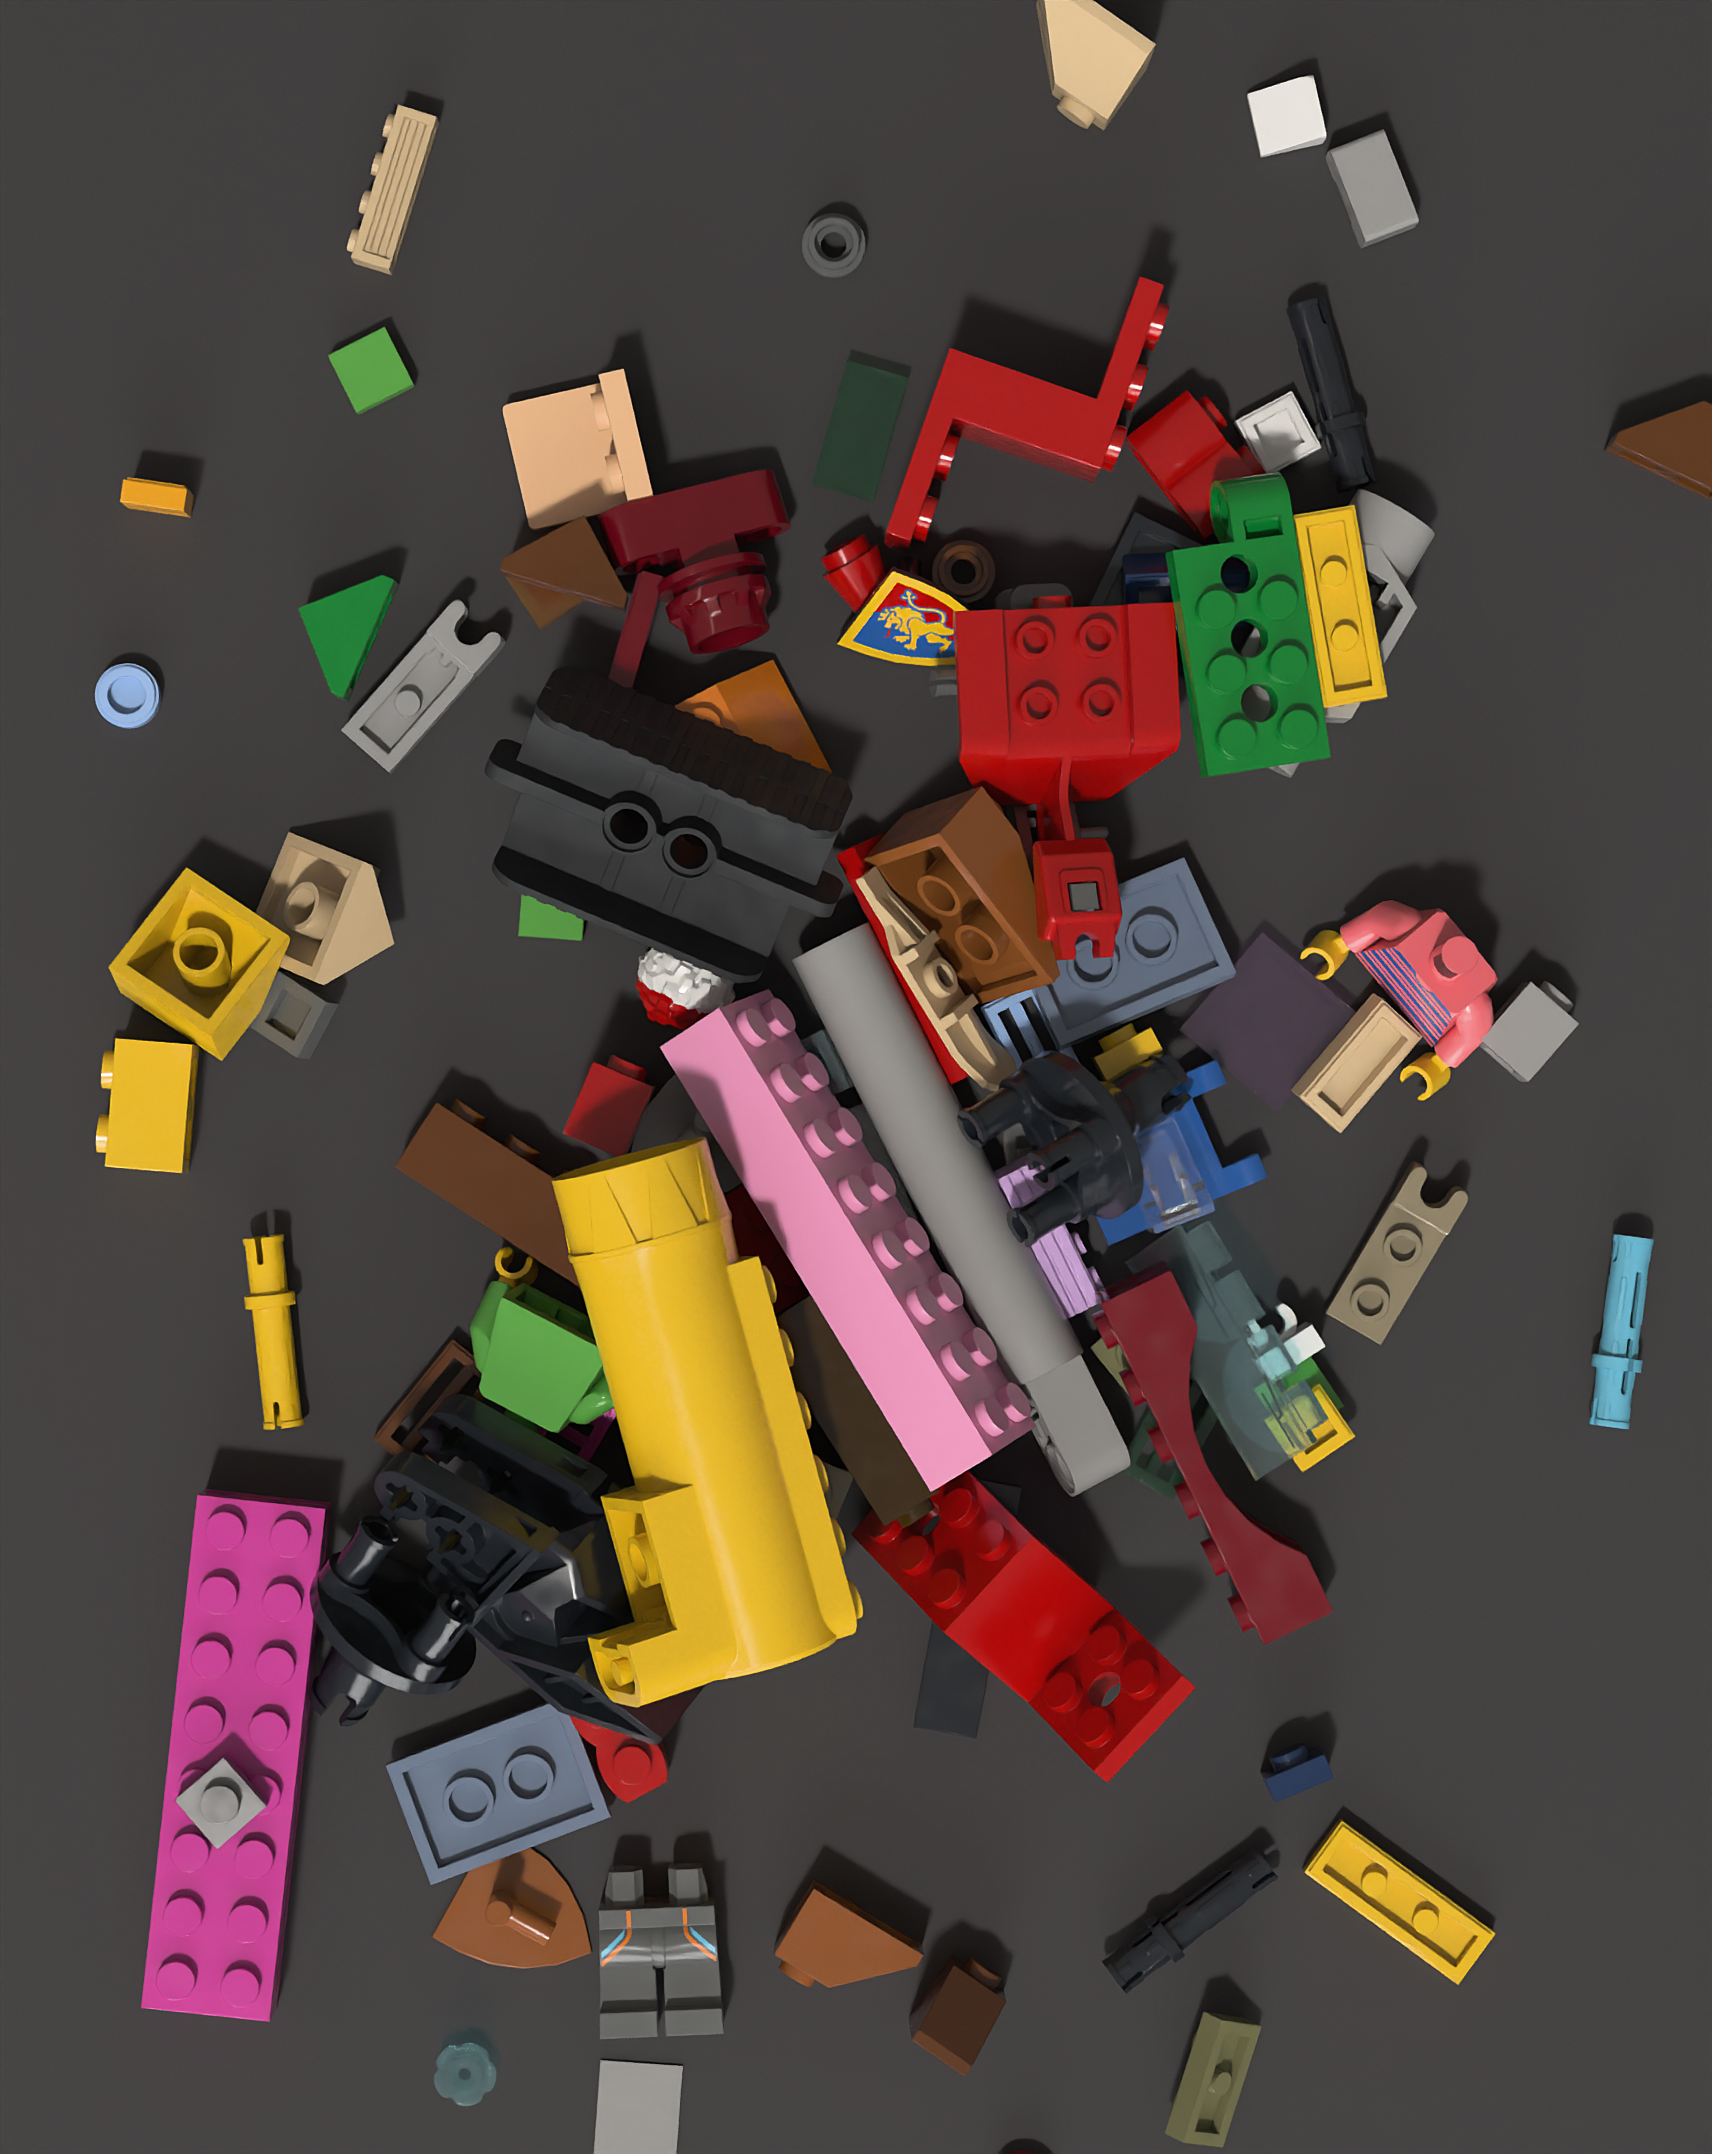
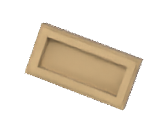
(1356, 1063)

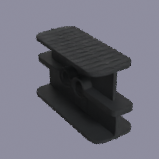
(614, 749)

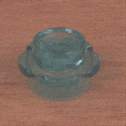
(474, 2059)

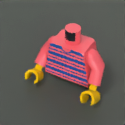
(1427, 973)

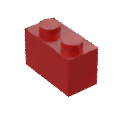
(610, 1106)

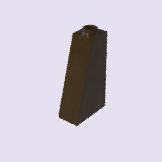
(853, 1418)

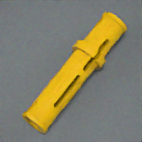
(273, 1331)

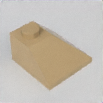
(1090, 59)

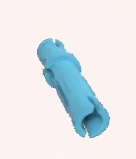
(1620, 1335)

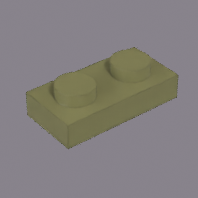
(1212, 2079)

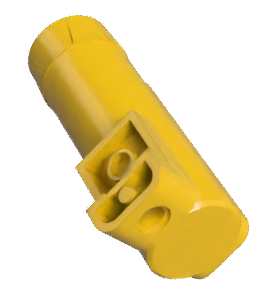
(728, 1505)

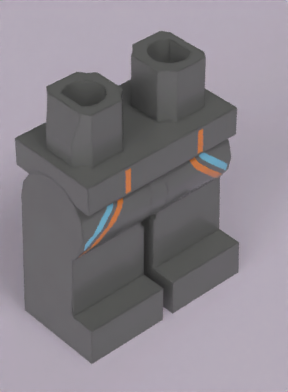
(656, 1933)

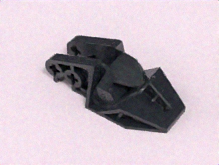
(528, 1555)

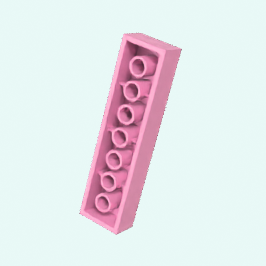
(849, 1236)

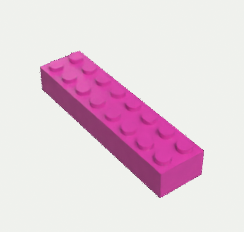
(248, 1698)

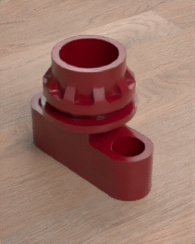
(714, 588)

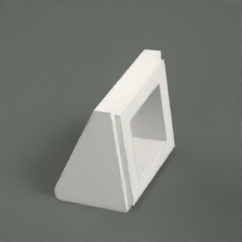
(1287, 116)

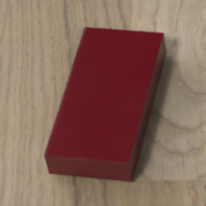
(636, 630)

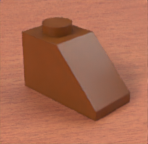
(840, 1942)

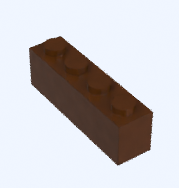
(490, 1181)

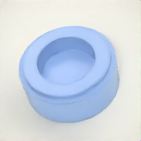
(128, 695)

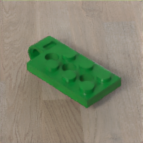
(1256, 525)

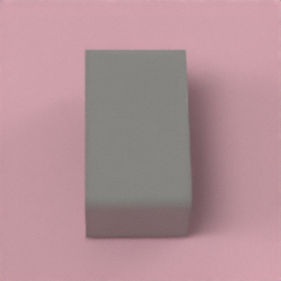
(1372, 188)

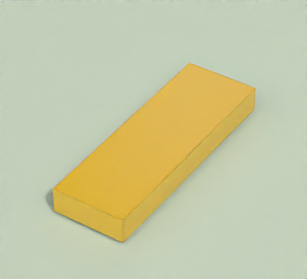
(1339, 607)
(1398, 1901)

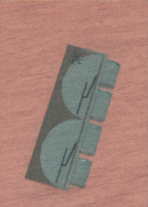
(1232, 1365)

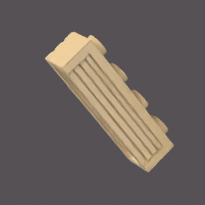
(394, 189)

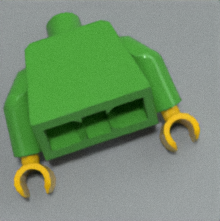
(536, 1353)

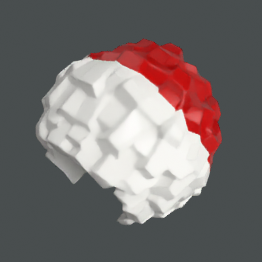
(678, 991)

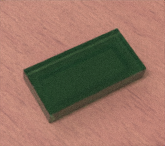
(860, 431)

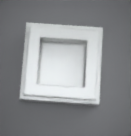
(1278, 434)

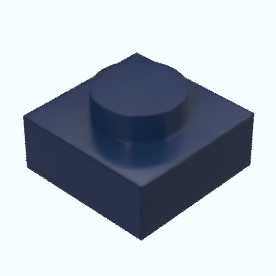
(1295, 1771)

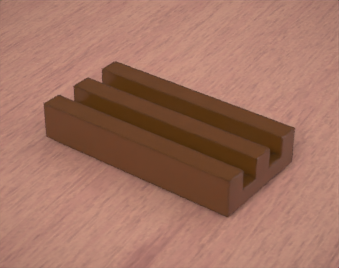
(452, 1351)

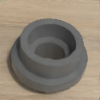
(833, 225)

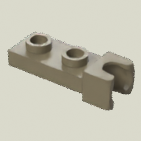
(1395, 1256)

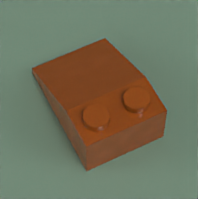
(971, 883)

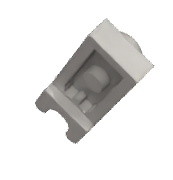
(421, 689)

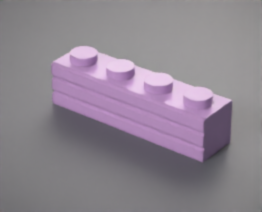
(1057, 1251)

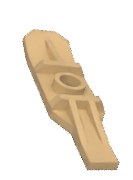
(937, 986)

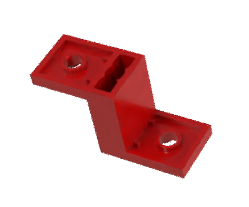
(1027, 416)
(1031, 1621)

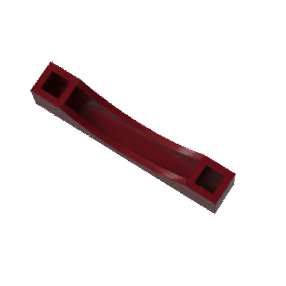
(1157, 1339)

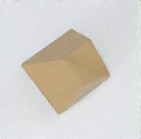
(326, 908)

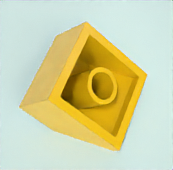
(201, 963)

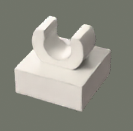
(1299, 1340)

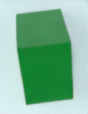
(345, 630)

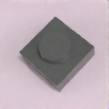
(294, 1015)

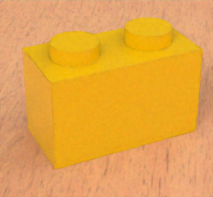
(149, 1105)

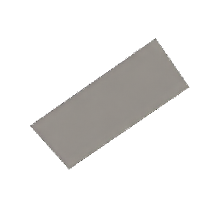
(637, 2108)

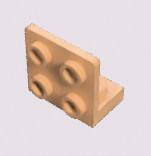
(577, 451)

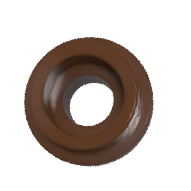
(965, 551)

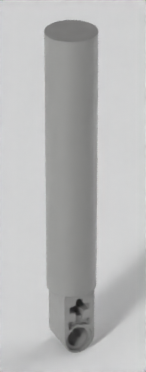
(961, 1203)

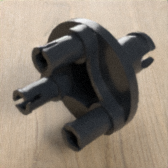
(1079, 1133)
(387, 1625)

